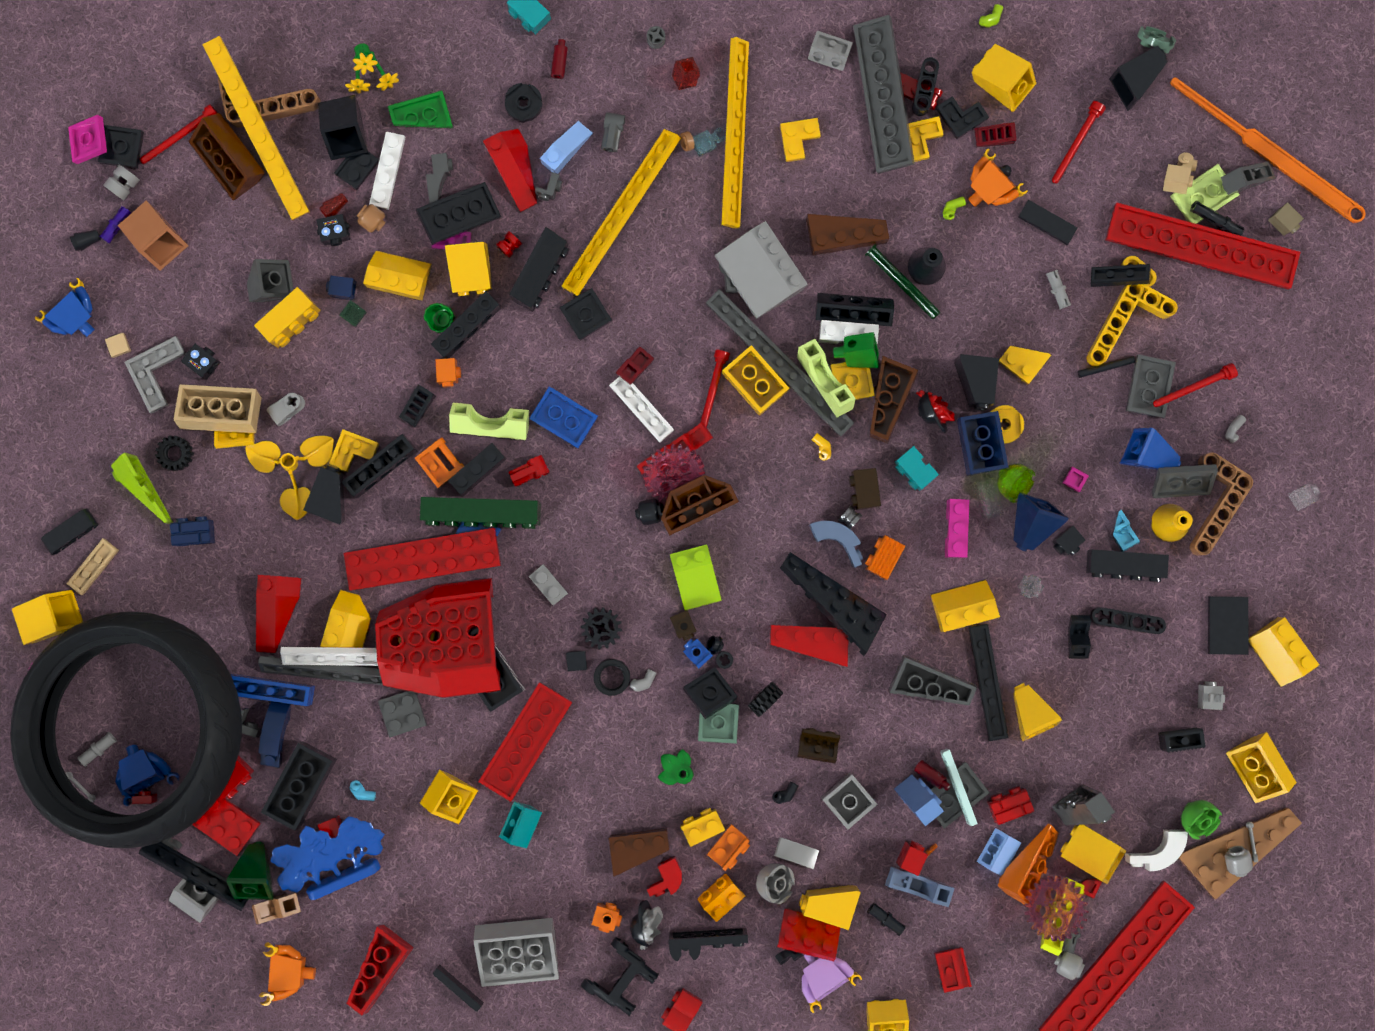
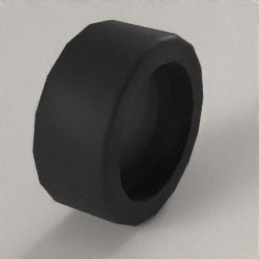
(597, 677)

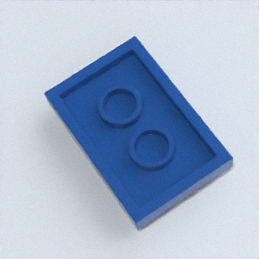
(563, 417)

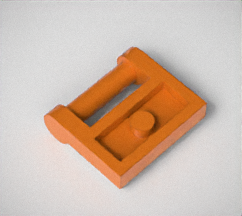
(434, 466)

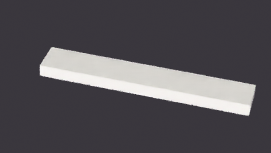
(328, 656)

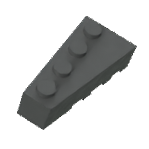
(930, 683)
(1083, 807)

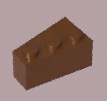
(636, 848)

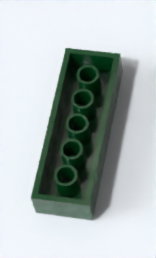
(480, 511)

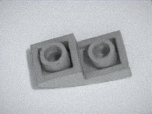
(796, 853)

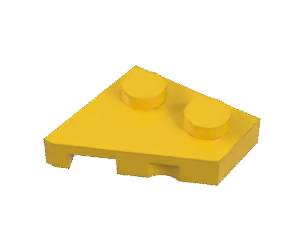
(1023, 362)

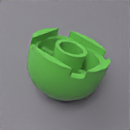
(1200, 818)

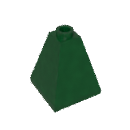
(251, 874)

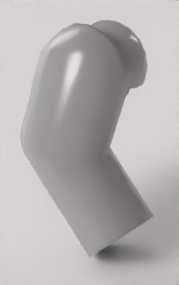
(1233, 428)
(645, 683)

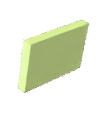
(1206, 190)

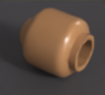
(371, 218)

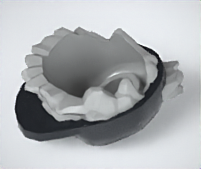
(645, 924)

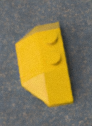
(346, 622)

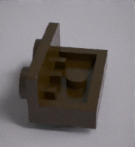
(818, 745)

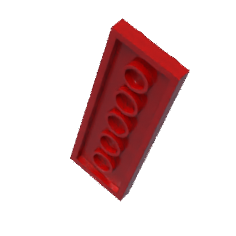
(525, 742)

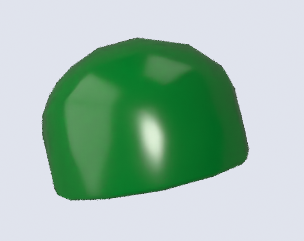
(439, 317)

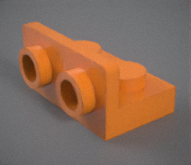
(729, 847)

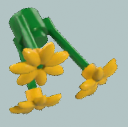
(365, 60)

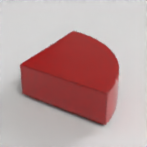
(1091, 887)

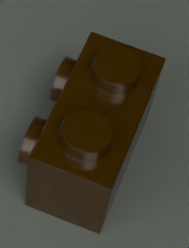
(866, 489)

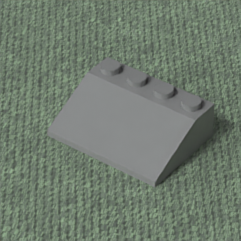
(761, 270)
(516, 952)

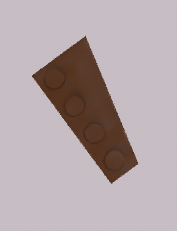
(841, 233)
(891, 395)

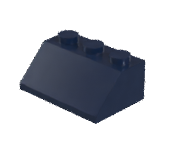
(982, 443)

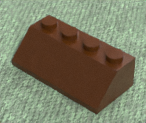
(226, 155)

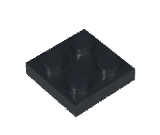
(122, 146)
(585, 314)
(710, 693)

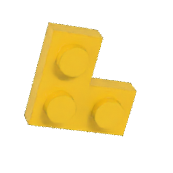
(922, 131)
(794, 133)
(350, 445)

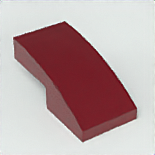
(635, 365)

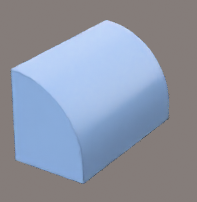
(998, 852)

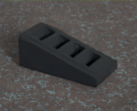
(426, 403)

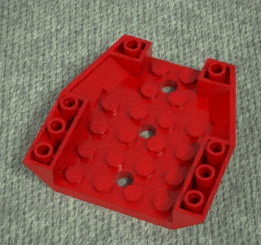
(453, 663)

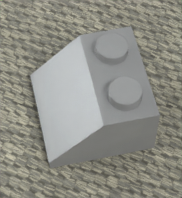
(192, 900)

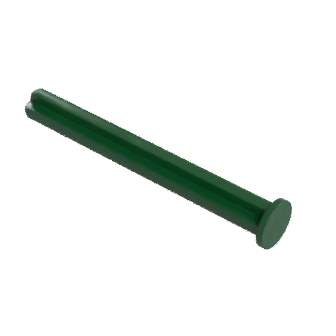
(903, 282)

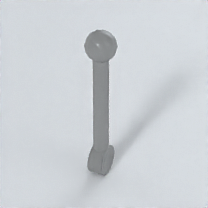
(91, 797)
(1250, 825)

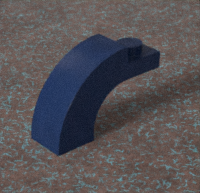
(273, 733)

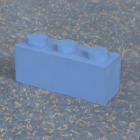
(919, 799)

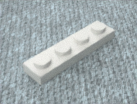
(387, 170)
(642, 409)

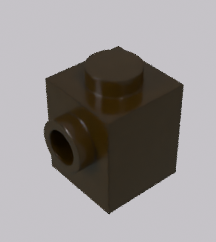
(683, 625)

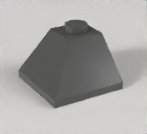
(269, 280)

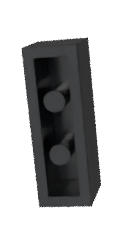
(477, 469)

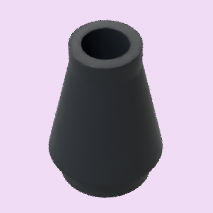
(84, 239)

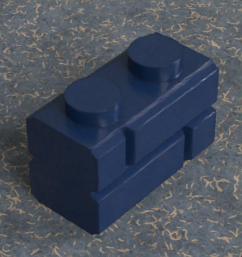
(192, 532)

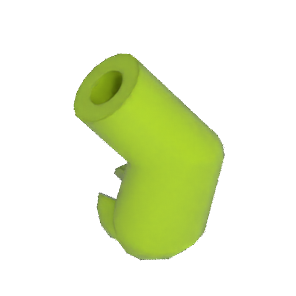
(991, 19)
(951, 206)

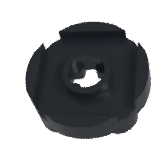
(524, 92)

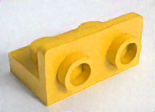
(702, 827)

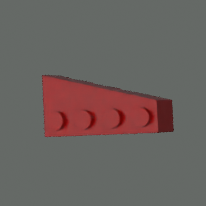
(818, 642)
(381, 963)

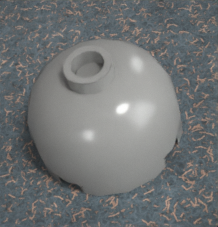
(775, 883)

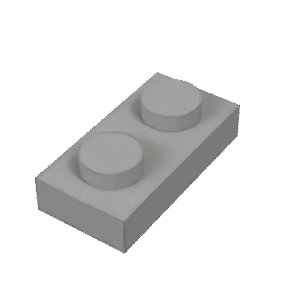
(548, 585)

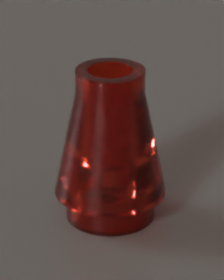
(333, 206)

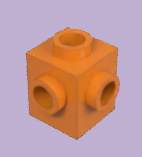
(604, 924)

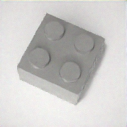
(849, 801)

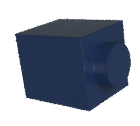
(341, 287)

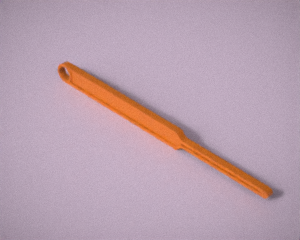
(1279, 158)

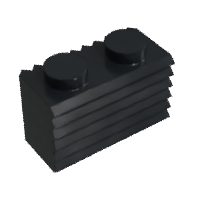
(1182, 740)

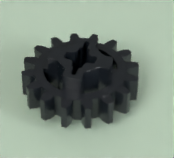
(589, 622)

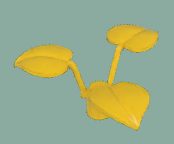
(265, 454)

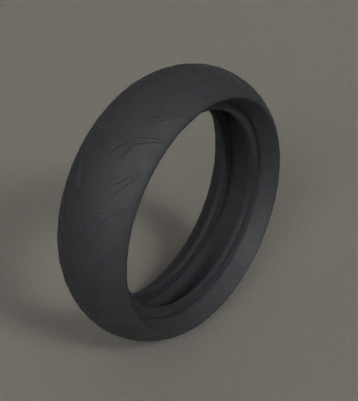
(35, 725)

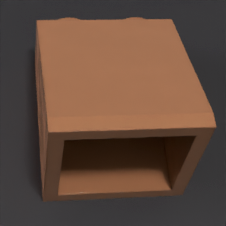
(152, 235)

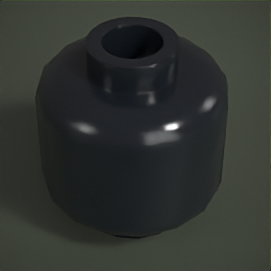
(649, 511)

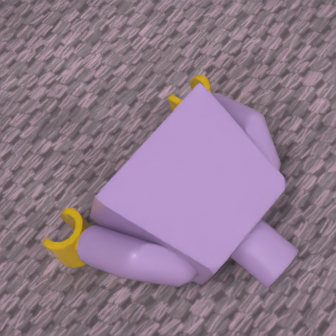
(824, 977)

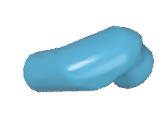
(360, 793)

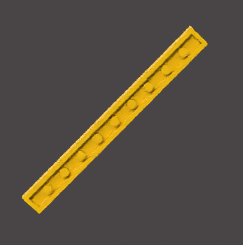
(256, 127)
(735, 133)
(621, 212)

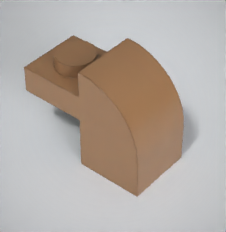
(279, 907)

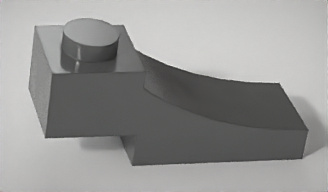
(441, 170)

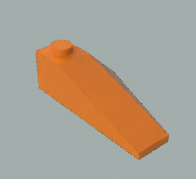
(1029, 866)

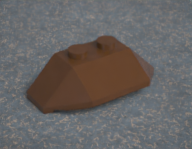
(696, 502)

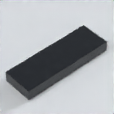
(1047, 222)
(1120, 275)
(458, 988)

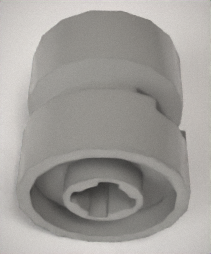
(116, 187)

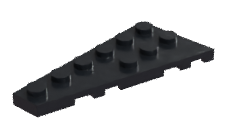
(839, 605)

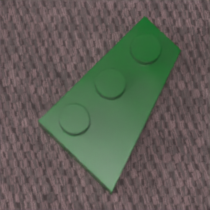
(422, 111)

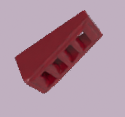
(995, 128)

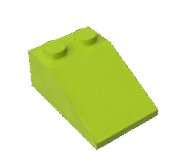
(695, 577)

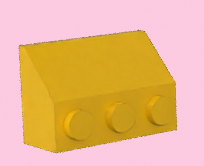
(397, 275)
(964, 606)
(1283, 651)
(1261, 768)

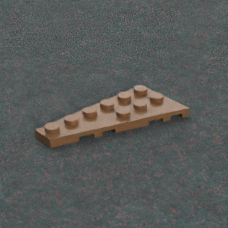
(1208, 860)

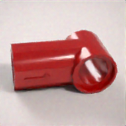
(531, 470)

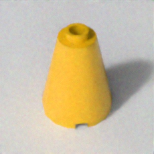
(1171, 522)

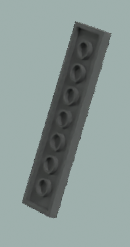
(884, 94)

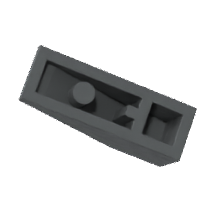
(1247, 177)

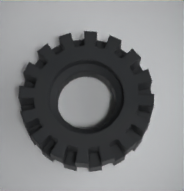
(186, 453)
(765, 699)

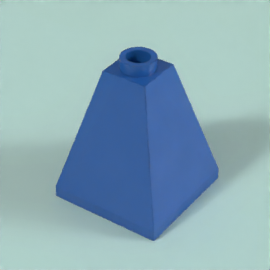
(1149, 450)

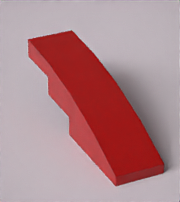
(694, 439)

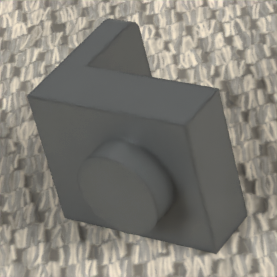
(554, 186)

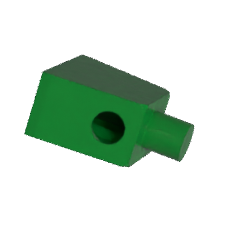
(859, 351)

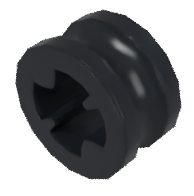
(730, 657)

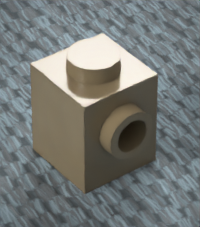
(1286, 219)

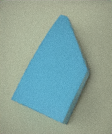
(1123, 533)

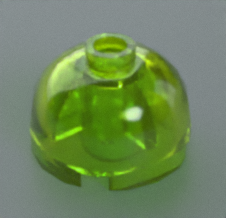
(1015, 480)

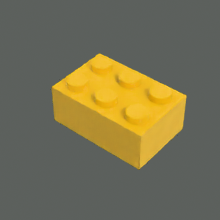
(287, 318)
(755, 380)

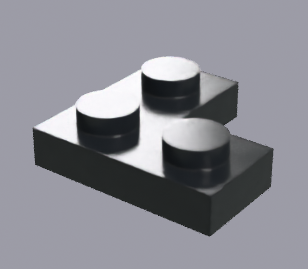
(961, 121)

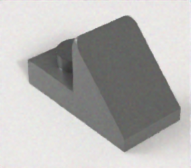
(249, 728)

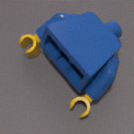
(70, 313)

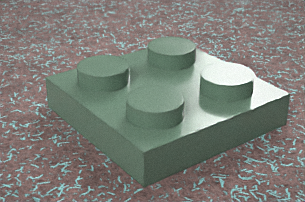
(720, 726)

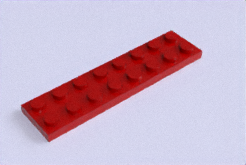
(422, 559)

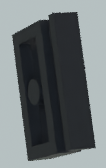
(356, 169)

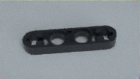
(1127, 620)

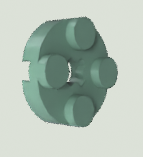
(1155, 37)

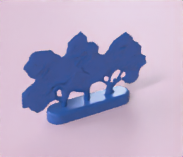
(322, 853)

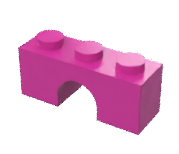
(958, 521)

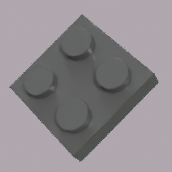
(402, 713)

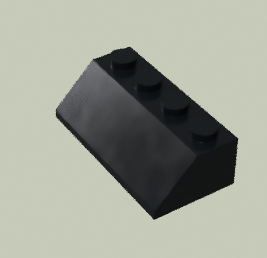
(539, 269)

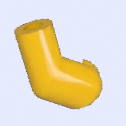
(824, 447)

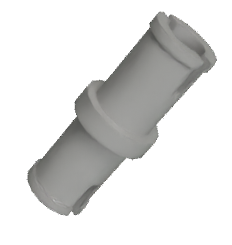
(1058, 289)
(97, 749)

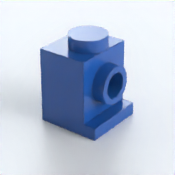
(704, 655)

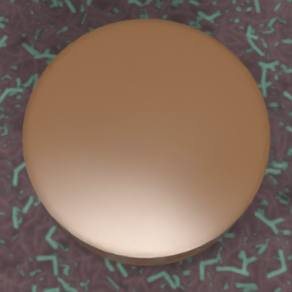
(686, 141)

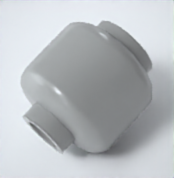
(1238, 861)
(1069, 965)

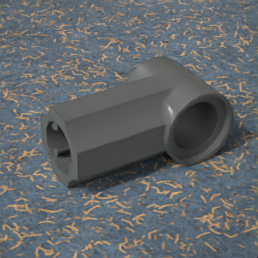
(613, 127)

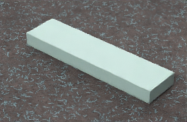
(958, 787)

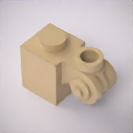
(1179, 176)

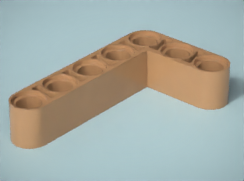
(264, 105)
(1223, 503)

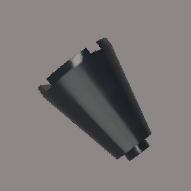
(926, 266)

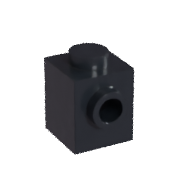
(1068, 541)

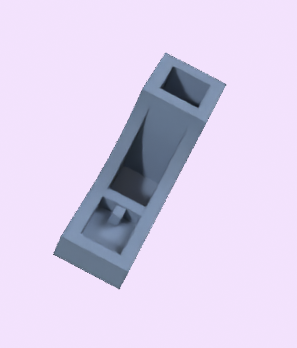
(840, 533)
(920, 886)

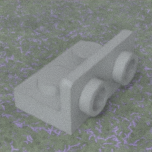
(830, 50)

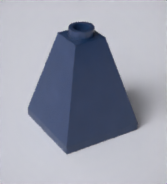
(1035, 521)

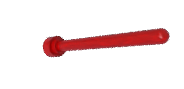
(1095, 110)
(208, 111)
(720, 359)
(1227, 372)

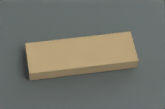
(92, 566)

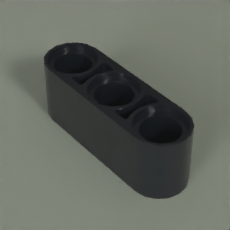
(928, 78)
(69, 531)

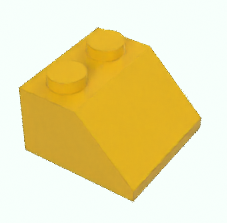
(448, 797)
(887, 1015)

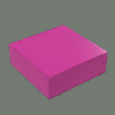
(1075, 479)

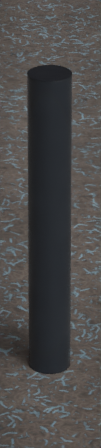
(1106, 366)

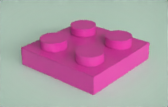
(87, 139)

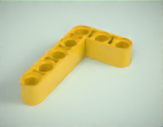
(1122, 317)

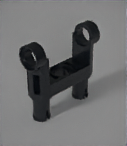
(636, 966)

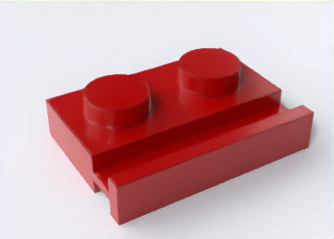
(952, 969)

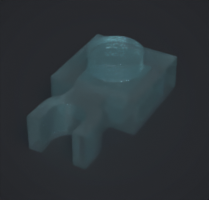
(705, 142)

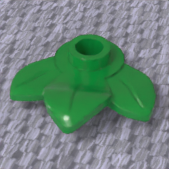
(674, 766)

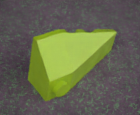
(131, 474)

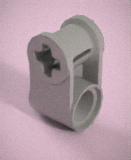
(284, 410)

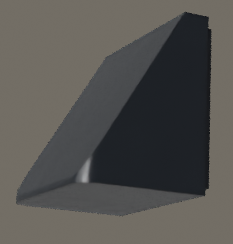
(576, 661)

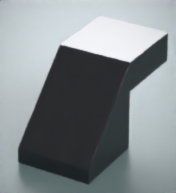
(1078, 636)

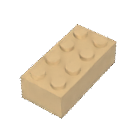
(217, 408)

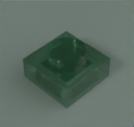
(353, 313)

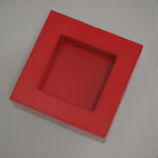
(144, 797)

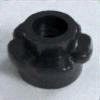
(715, 644)

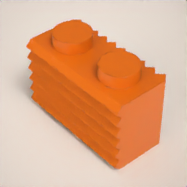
(884, 557)

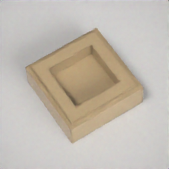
(117, 345)

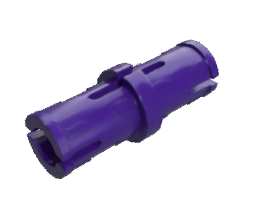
(112, 228)

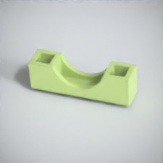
(815, 364)
(466, 420)

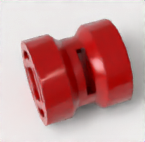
(509, 244)

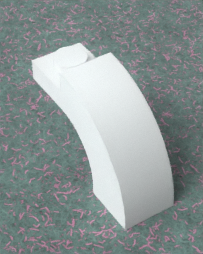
(1165, 855)

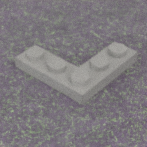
(141, 370)

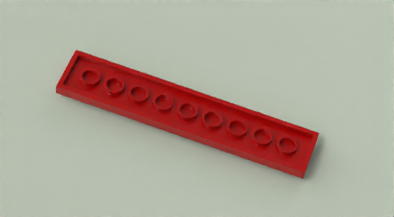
(1203, 246)
(1121, 962)

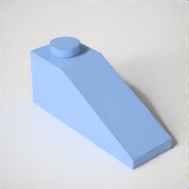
(565, 147)

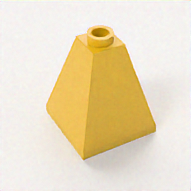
(1033, 712)

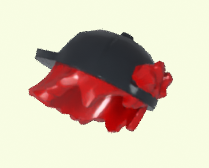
(934, 410)

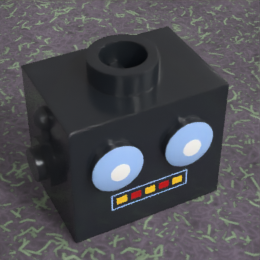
(333, 230)
(201, 361)

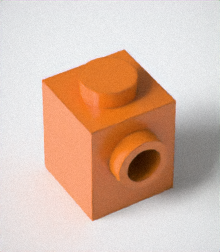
(447, 372)

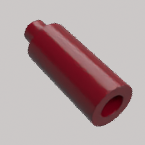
(559, 59)
(932, 775)

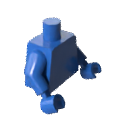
(141, 771)

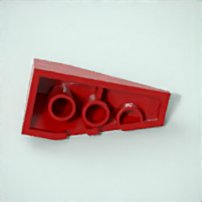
(513, 162)
(274, 607)

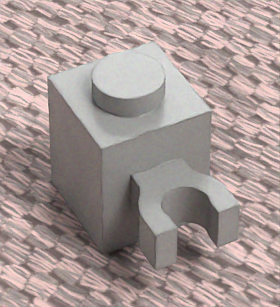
(1210, 696)

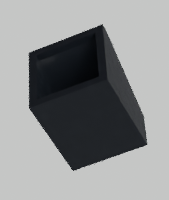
(1137, 75)
(342, 127)
(978, 379)
(327, 495)

